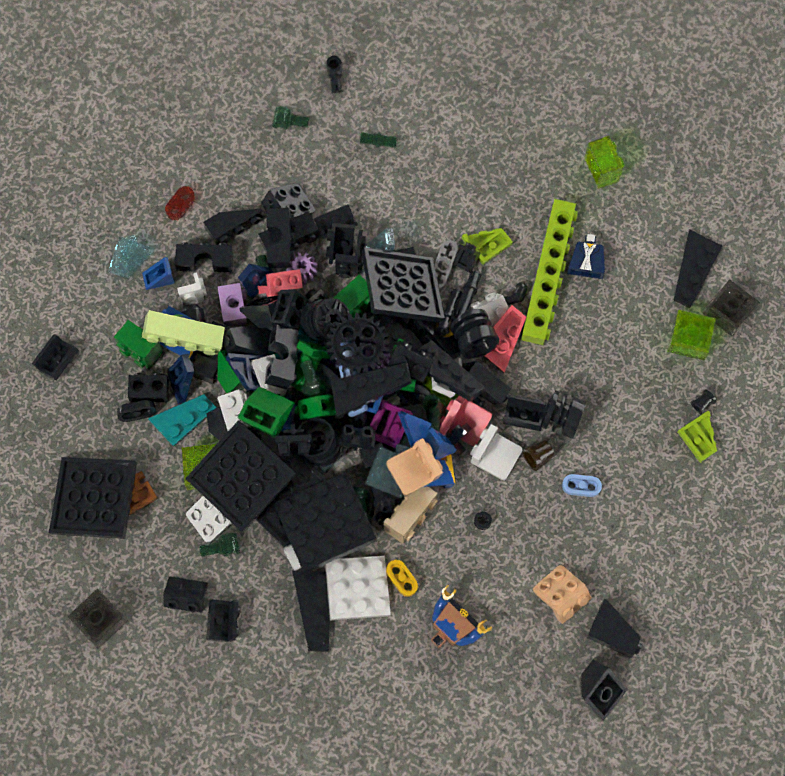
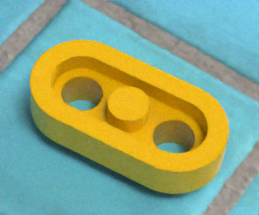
(402, 578)

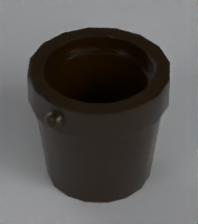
(538, 454)

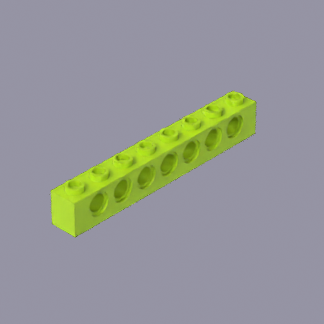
(560, 211)

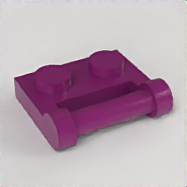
(393, 429)

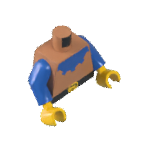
(455, 623)

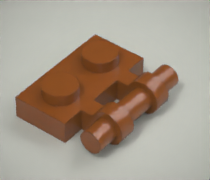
(142, 494)

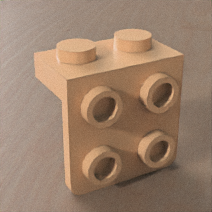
(415, 467)
(562, 593)

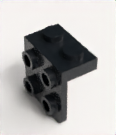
(290, 197)
(351, 265)

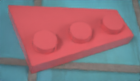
(508, 331)

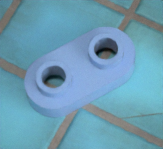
(581, 485)

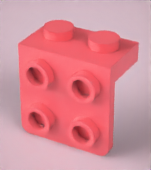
(462, 412)

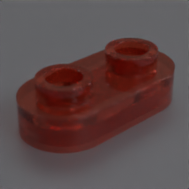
(177, 202)

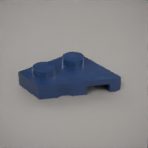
(253, 277)
(244, 370)
(180, 377)

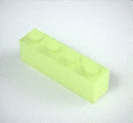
(183, 332)

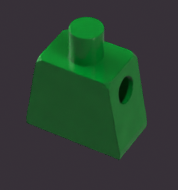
(312, 407)

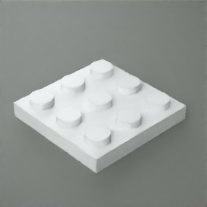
(357, 588)

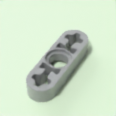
(452, 254)

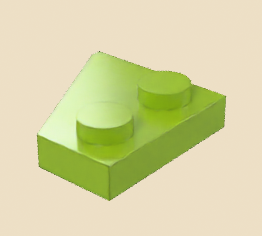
(489, 243)
(699, 437)

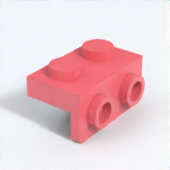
(281, 281)

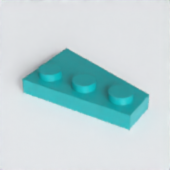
(182, 419)

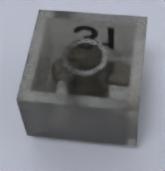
(731, 307)
(97, 618)

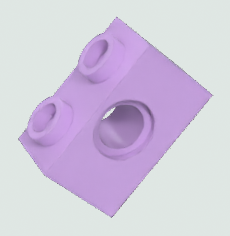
(232, 294)

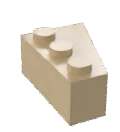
(410, 514)

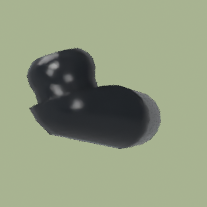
(519, 294)

